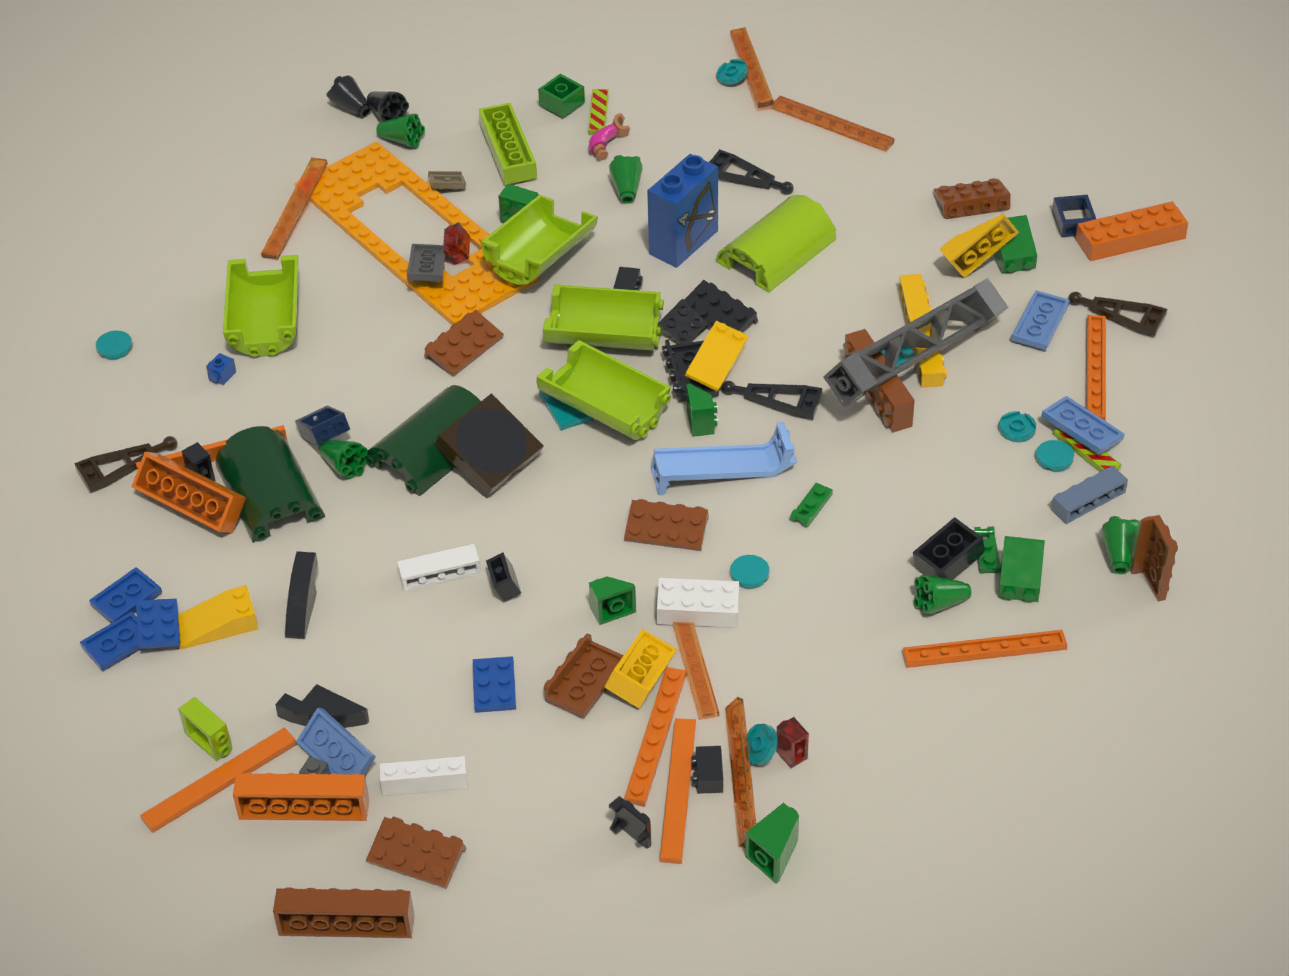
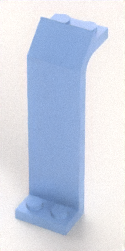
(723, 461)

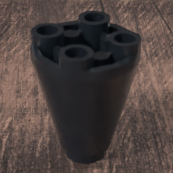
(349, 96)
(388, 104)

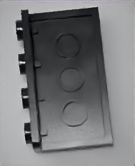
(719, 306)
(678, 361)

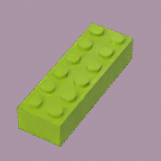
(507, 143)

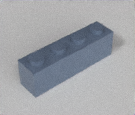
(1089, 494)

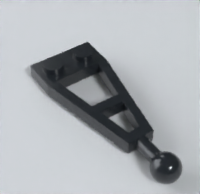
(724, 159)
(806, 405)

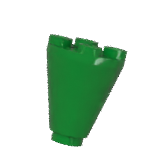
(403, 130)
(626, 176)
(344, 456)
(1120, 542)
(939, 593)

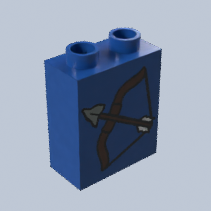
(683, 210)

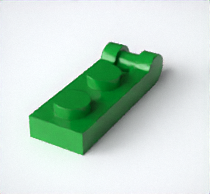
(811, 504)
(989, 560)

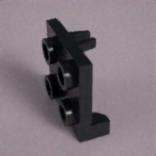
(682, 323)
(631, 821)

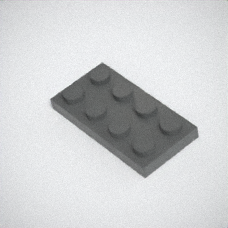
(426, 263)

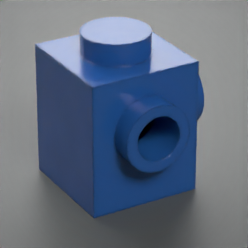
(221, 369)

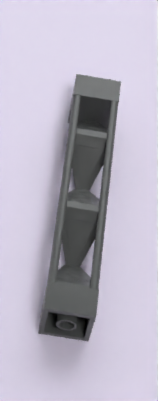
(854, 374)

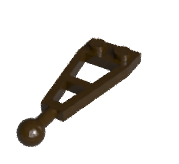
(1149, 324)
(94, 478)

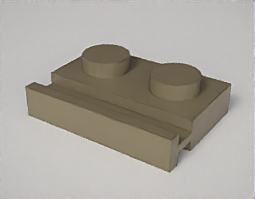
(446, 180)

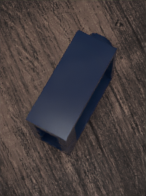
(1068, 227)
(327, 425)

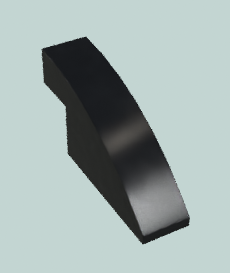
(301, 595)
(340, 708)

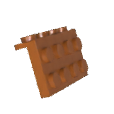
(973, 198)
(463, 342)
(666, 525)
(1155, 554)
(582, 677)
(415, 851)

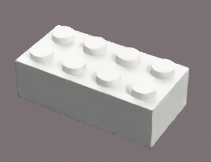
(698, 601)

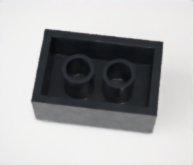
(949, 550)

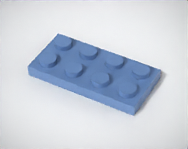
(1040, 320)
(1082, 425)
(332, 743)

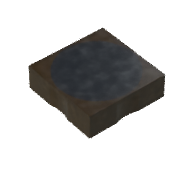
(488, 445)

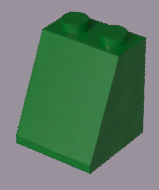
(1020, 251)
(1021, 569)
(773, 841)

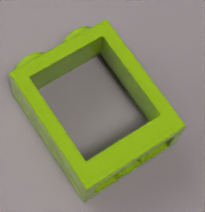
(205, 729)

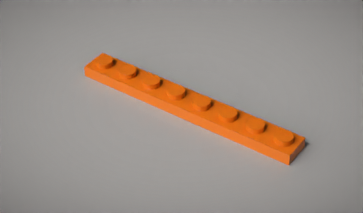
(655, 736)

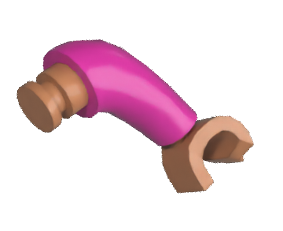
(598, 140)

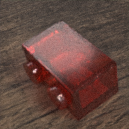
(456, 243)
(792, 742)

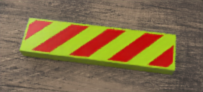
(598, 110)
(1100, 461)

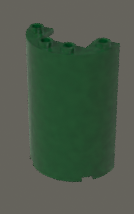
(411, 444)
(269, 476)

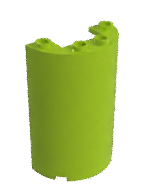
(533, 241)
(781, 241)
(261, 307)
(604, 317)
(607, 390)

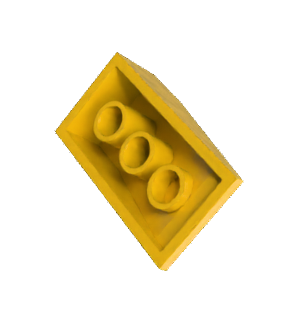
(978, 244)
(717, 356)
(217, 618)
(640, 668)

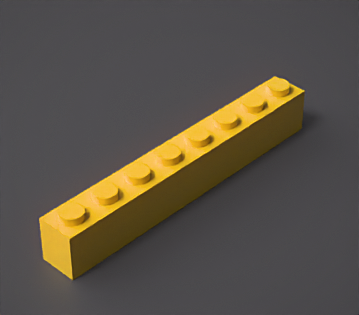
(915, 304)

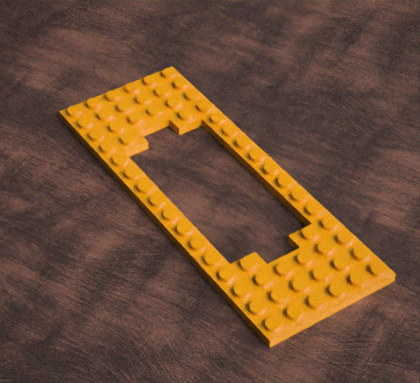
(376, 167)

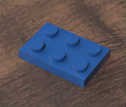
(122, 595)
(157, 623)
(112, 641)
(494, 684)

